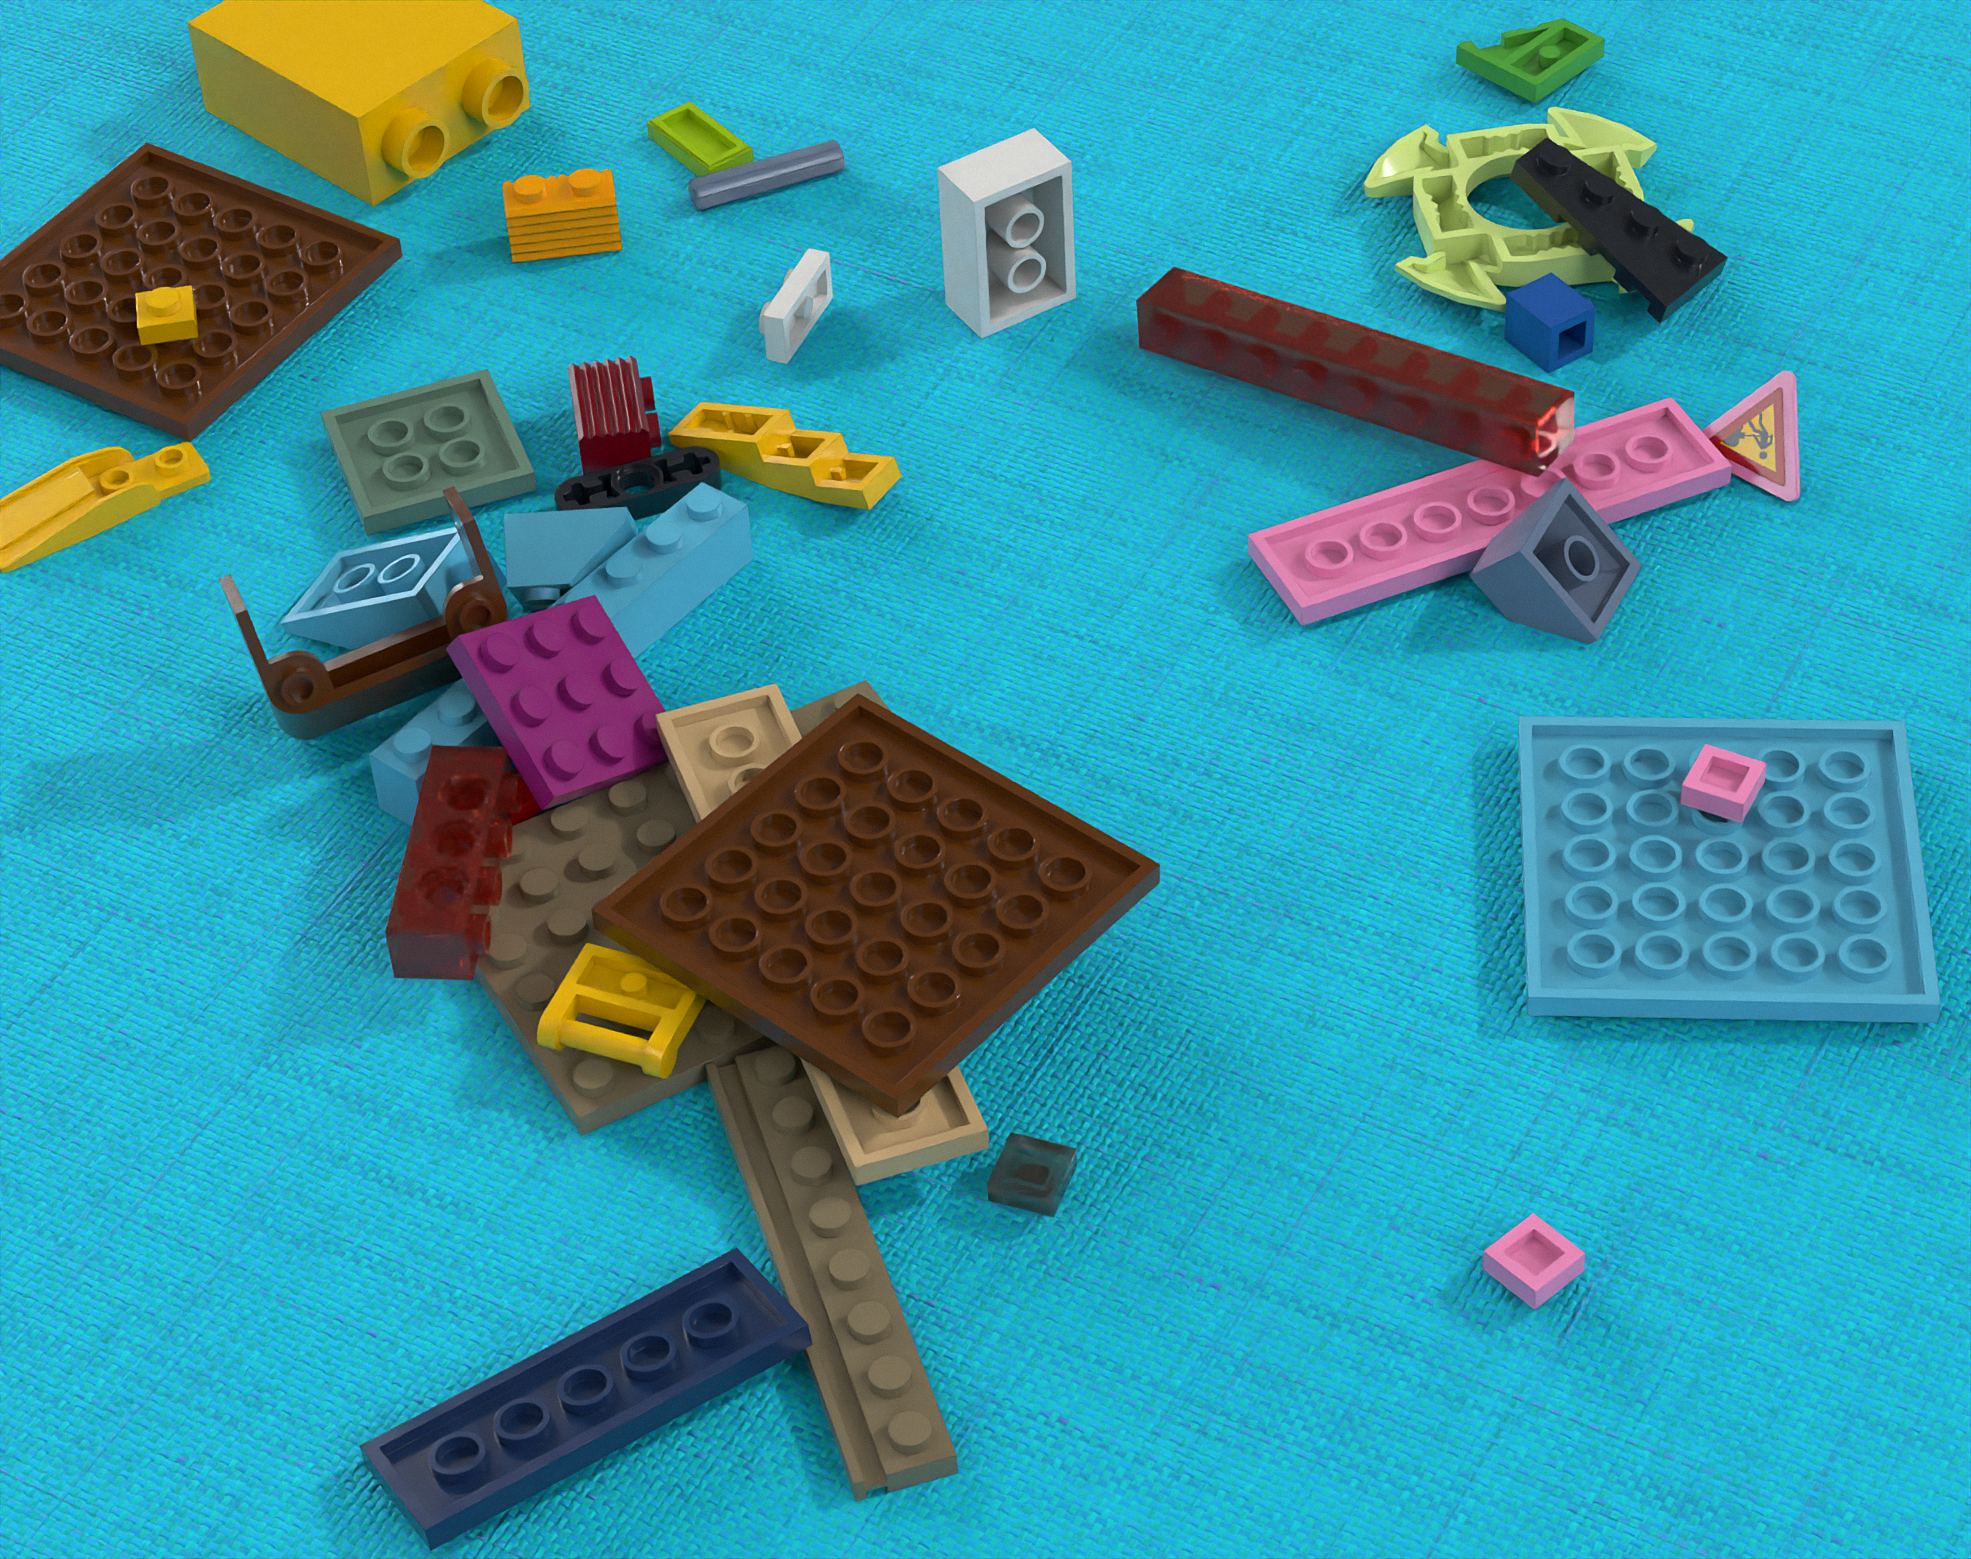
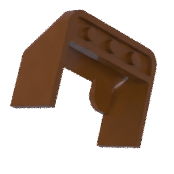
(324, 696)

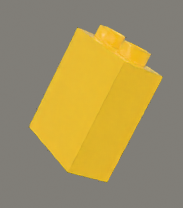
(362, 85)

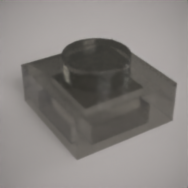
(1032, 1174)

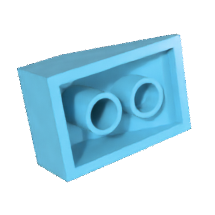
(382, 589)

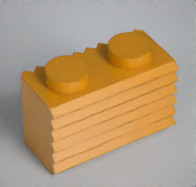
(561, 215)

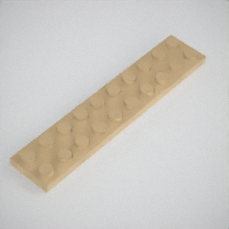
(714, 754)

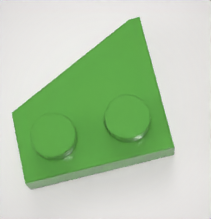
(1534, 59)

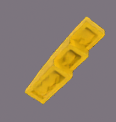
(772, 452)

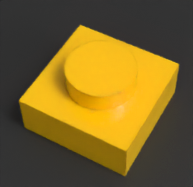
(166, 315)

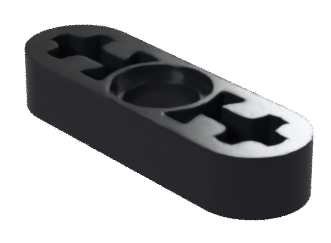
(682, 468)

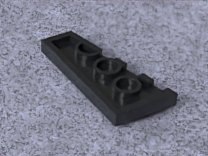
(1634, 237)

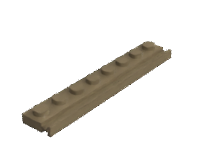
(831, 1274)

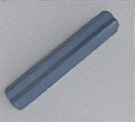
(766, 175)

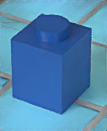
(1549, 322)

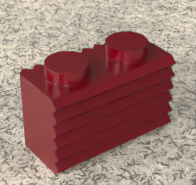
(611, 413)

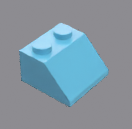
(560, 548)

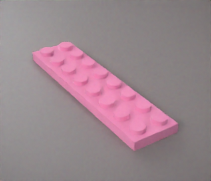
(1449, 518)

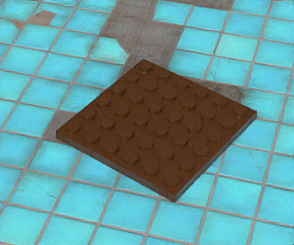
(258, 270)
(876, 902)

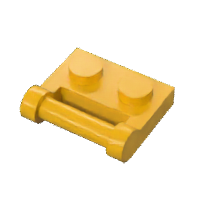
(626, 992)

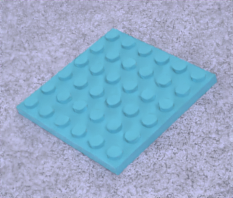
(1704, 917)

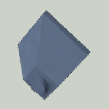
(1557, 567)

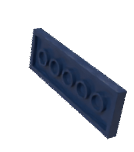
(584, 1397)

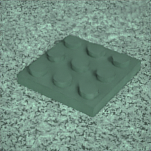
(423, 440)

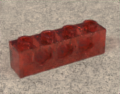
(453, 863)

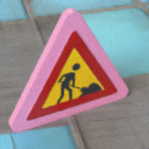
(1762, 437)

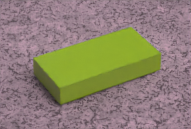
(698, 140)

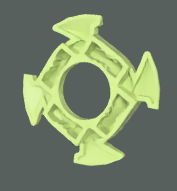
(1474, 253)

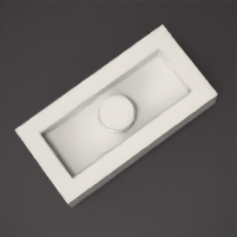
(796, 306)

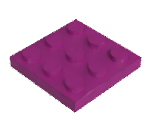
(563, 699)

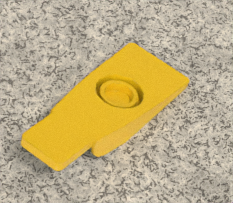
(90, 497)

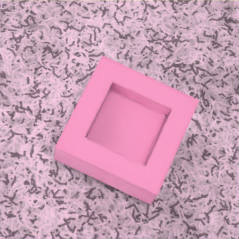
(1723, 783)
(1533, 1261)

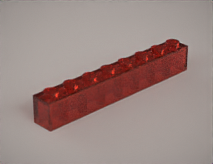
(1357, 371)

